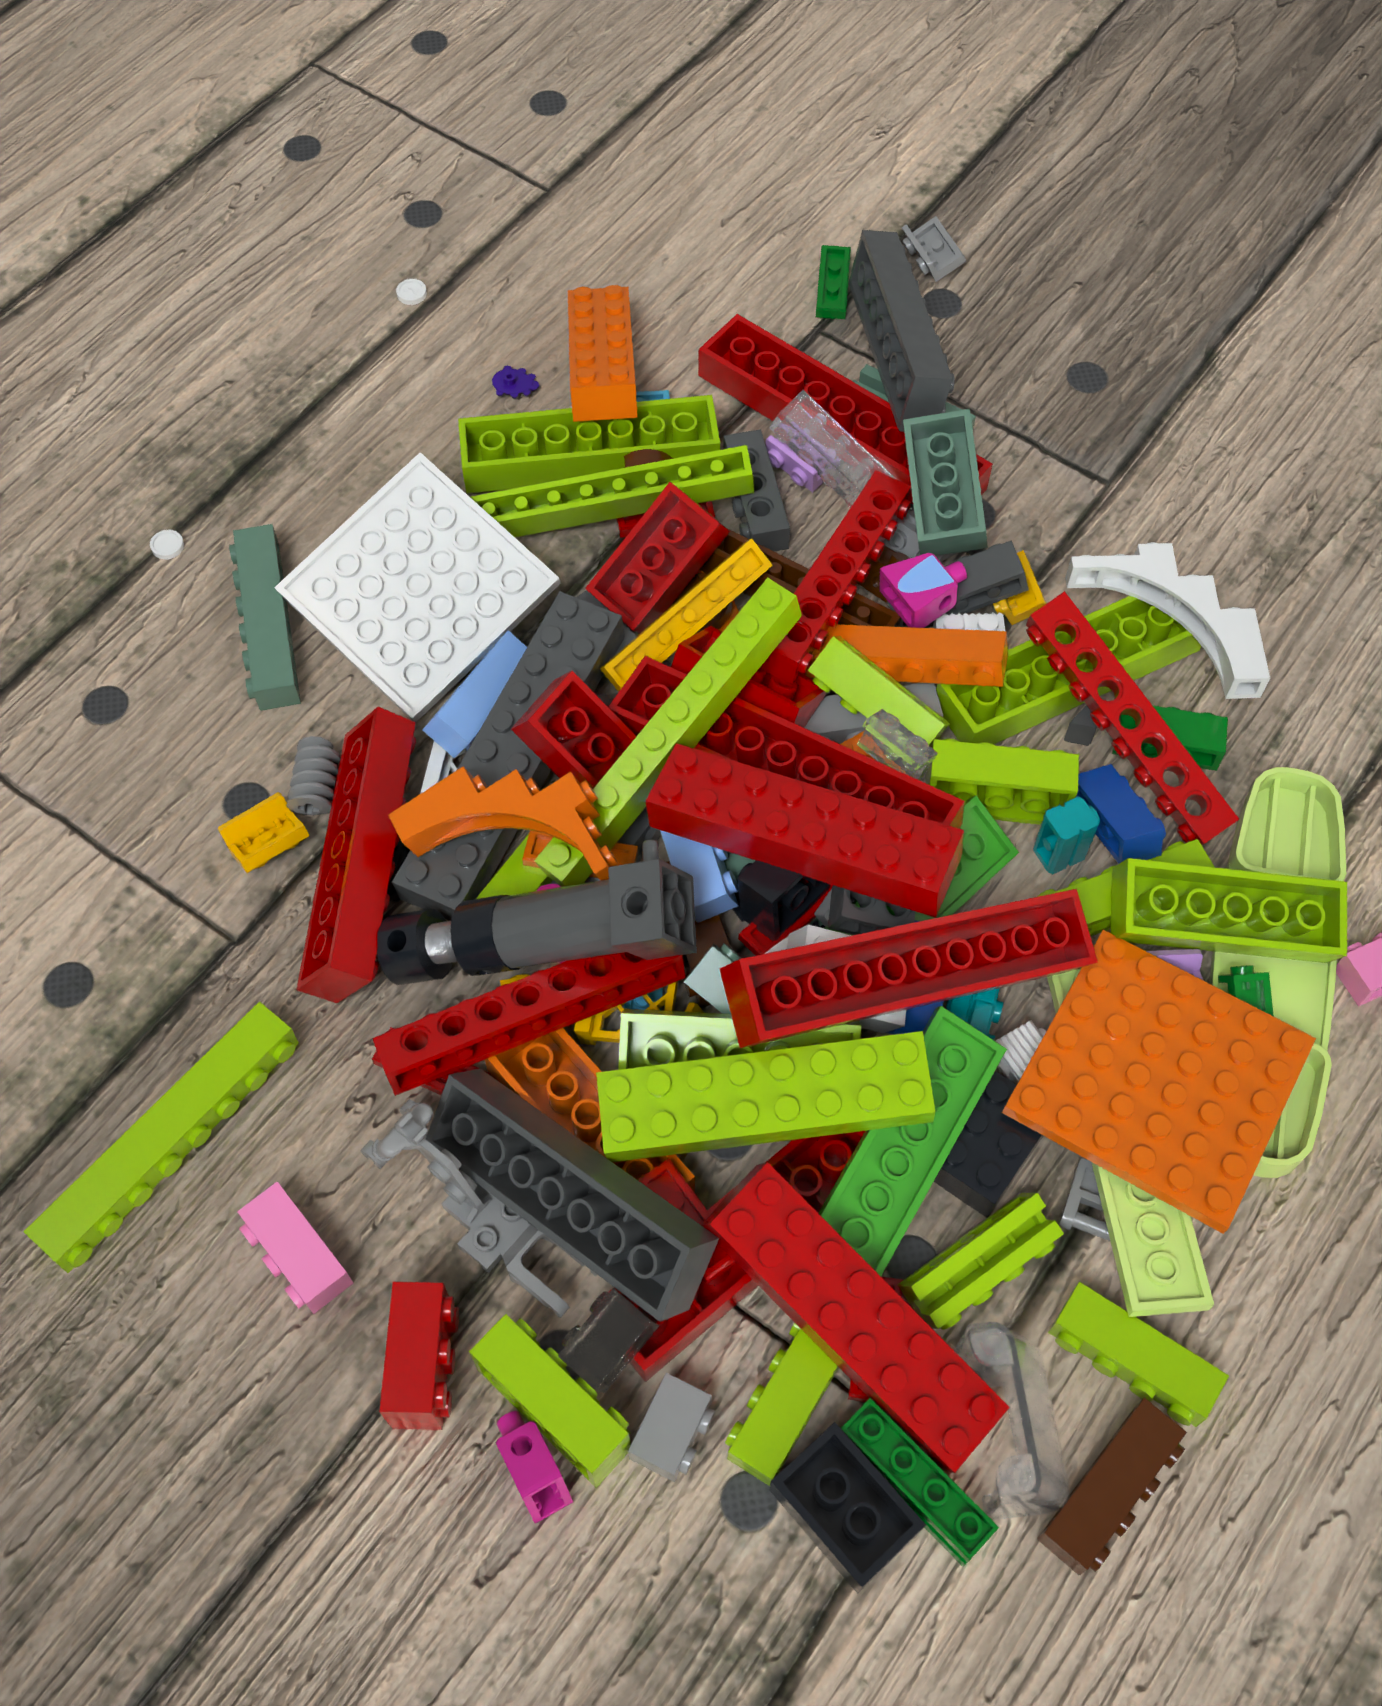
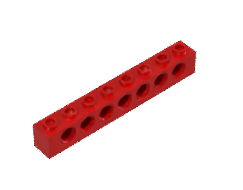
(838, 570)
(1064, 616)
(514, 1017)

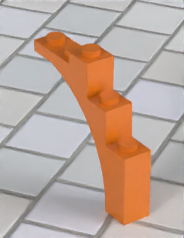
(467, 805)

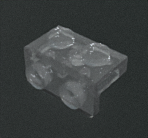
(896, 745)

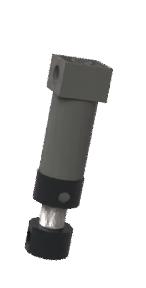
(637, 911)

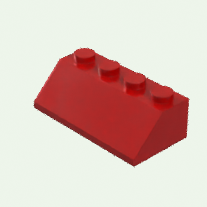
(789, 701)

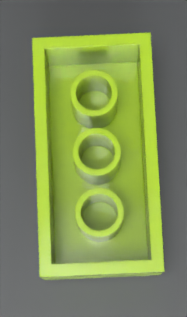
(1009, 781)
(545, 1393)

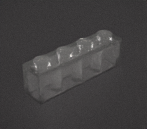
(826, 447)

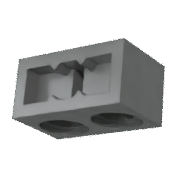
(869, 917)

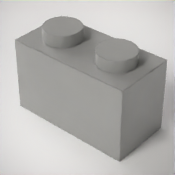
(671, 1427)

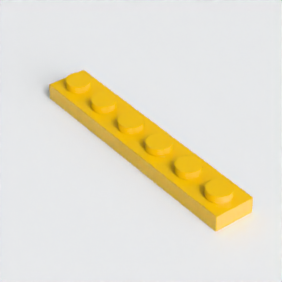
(690, 612)

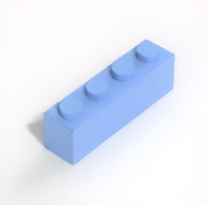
(468, 707)
(711, 881)

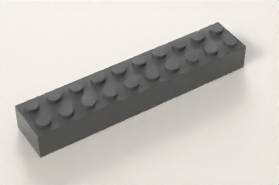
(569, 638)

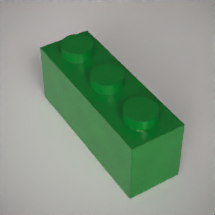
(1200, 733)

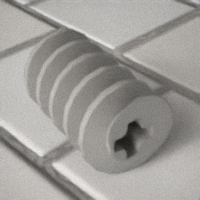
(313, 777)

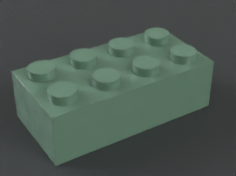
(945, 483)

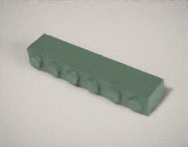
(266, 618)

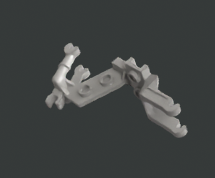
(492, 1226)

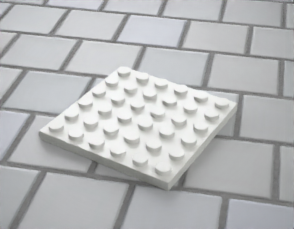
(417, 586)

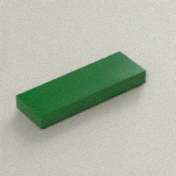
(833, 282)

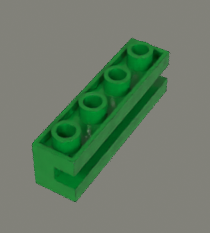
(922, 1484)

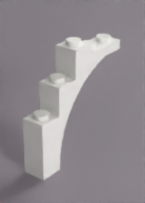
(1151, 575)

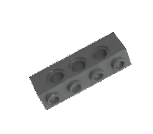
(761, 511)

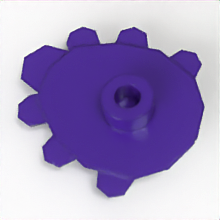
(514, 382)

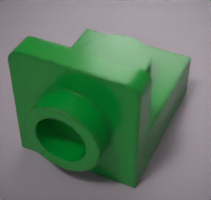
(1249, 987)

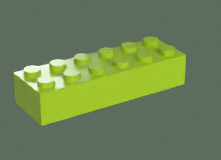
(1229, 910)
(679, 1036)

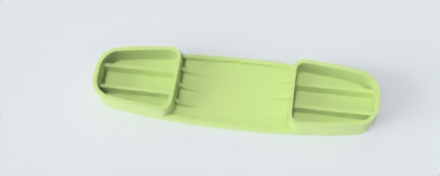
(1293, 829)

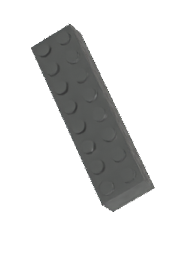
(899, 328)
(573, 1194)

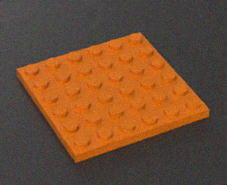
(1161, 1080)

